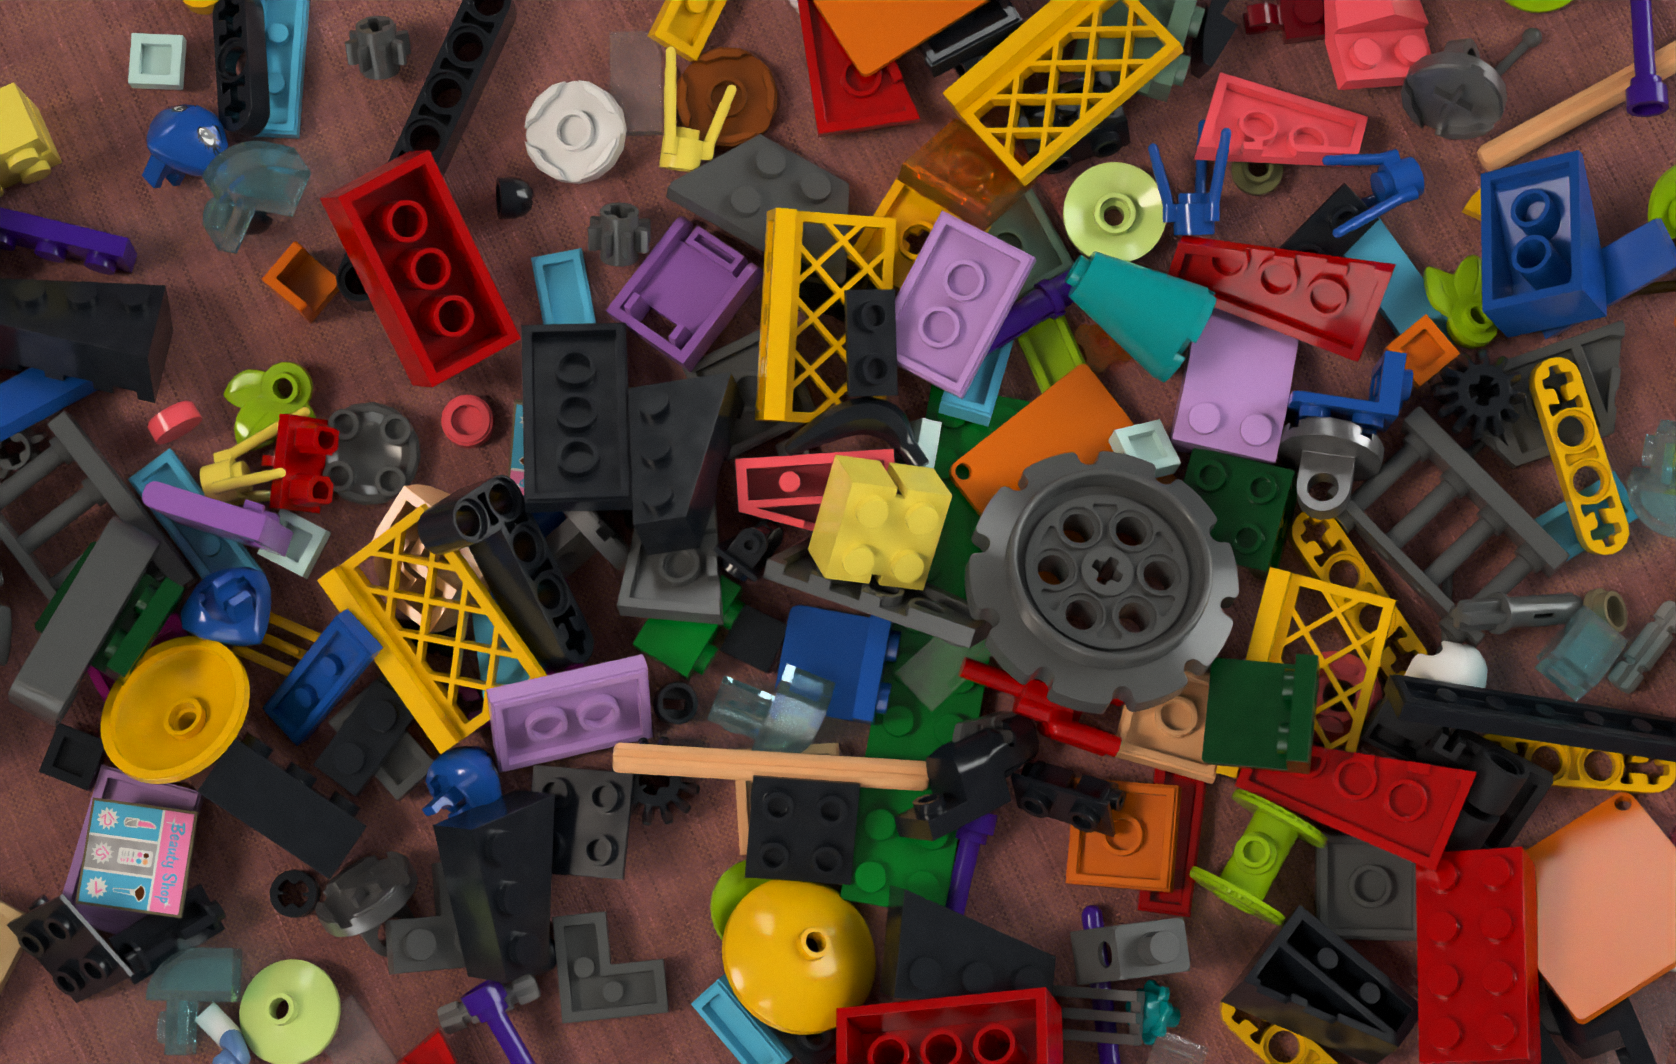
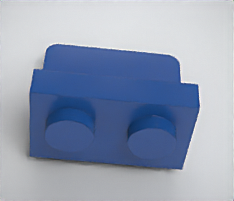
(1388, 390)
(847, 652)

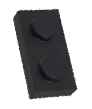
(366, 739)

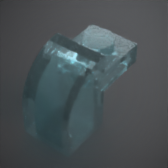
(250, 179)
(1654, 489)
(1580, 653)
(776, 721)
(184, 981)

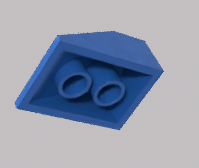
(1540, 246)

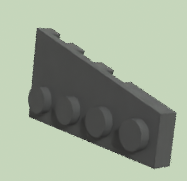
(676, 583)
(927, 611)

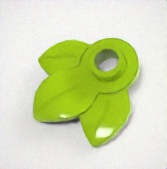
(1461, 302)
(261, 401)

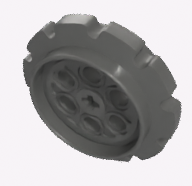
(1092, 666)

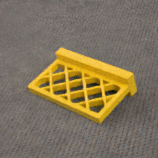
(1030, 51)
(782, 303)
(1272, 632)
(404, 662)

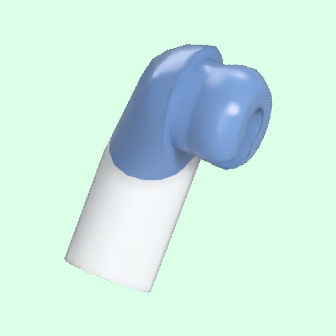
(225, 1034)

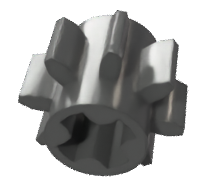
(377, 47)
(619, 234)
(14, 460)

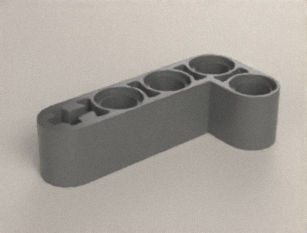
(83, 621)

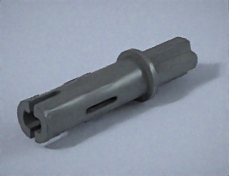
(1501, 613)

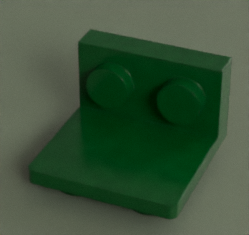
(1251, 505)
(135, 628)
(1261, 714)

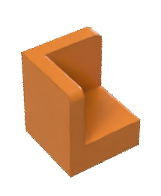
(301, 282)

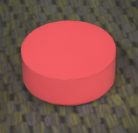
(468, 421)
(174, 422)

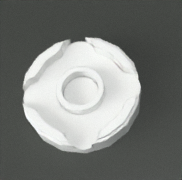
(575, 131)

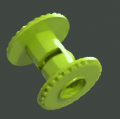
(1258, 856)

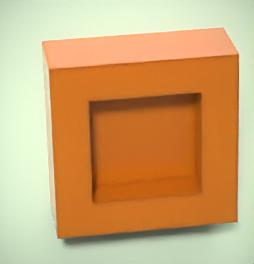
(1426, 350)

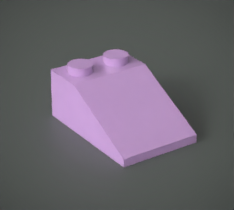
(1235, 389)

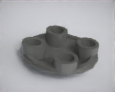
(374, 453)

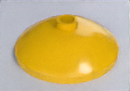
(175, 710)
(776, 970)

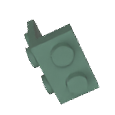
(1178, 16)

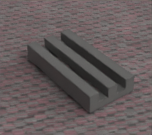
(1135, 1018)

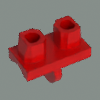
(302, 453)

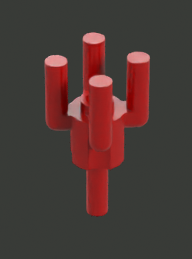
(1032, 702)

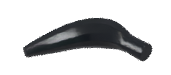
(861, 417)

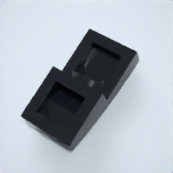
(1211, 38)

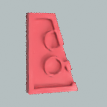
(1276, 126)

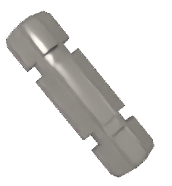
(1645, 649)
(455, 1015)

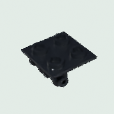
(589, 819)
(802, 829)
(68, 948)

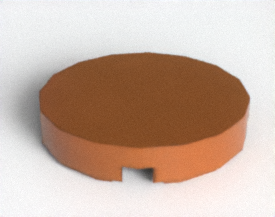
(704, 86)

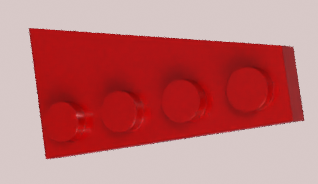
(840, 94)
(1290, 291)
(1374, 798)

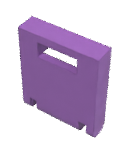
(691, 286)
(245, 525)

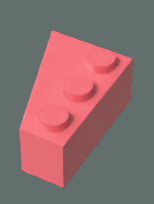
(791, 486)

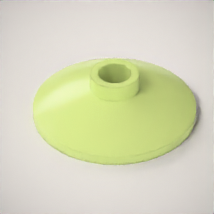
(1117, 188)
(311, 1014)

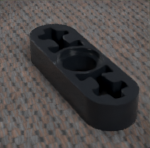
(241, 97)

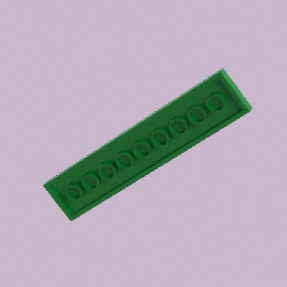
(909, 727)

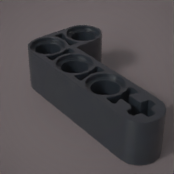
(515, 566)

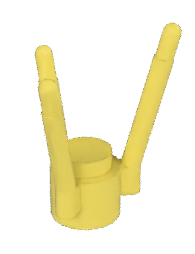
(681, 145)
(232, 480)

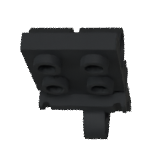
(1502, 791)

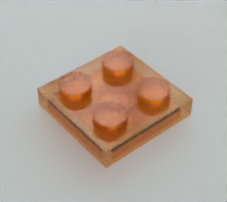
(964, 176)

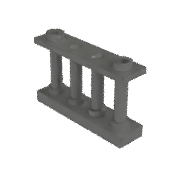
(1459, 477)
(99, 487)

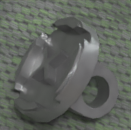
(1454, 92)
(1331, 453)
(582, 537)
(366, 897)

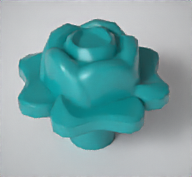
(1157, 1012)

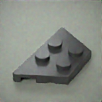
(763, 176)
(1597, 360)

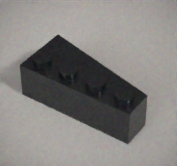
(87, 332)

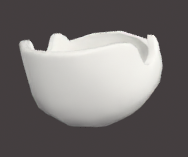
(1453, 664)

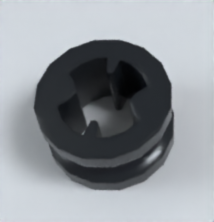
(296, 877)

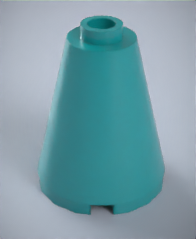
(1141, 309)

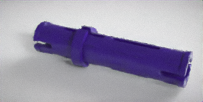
(1044, 302)

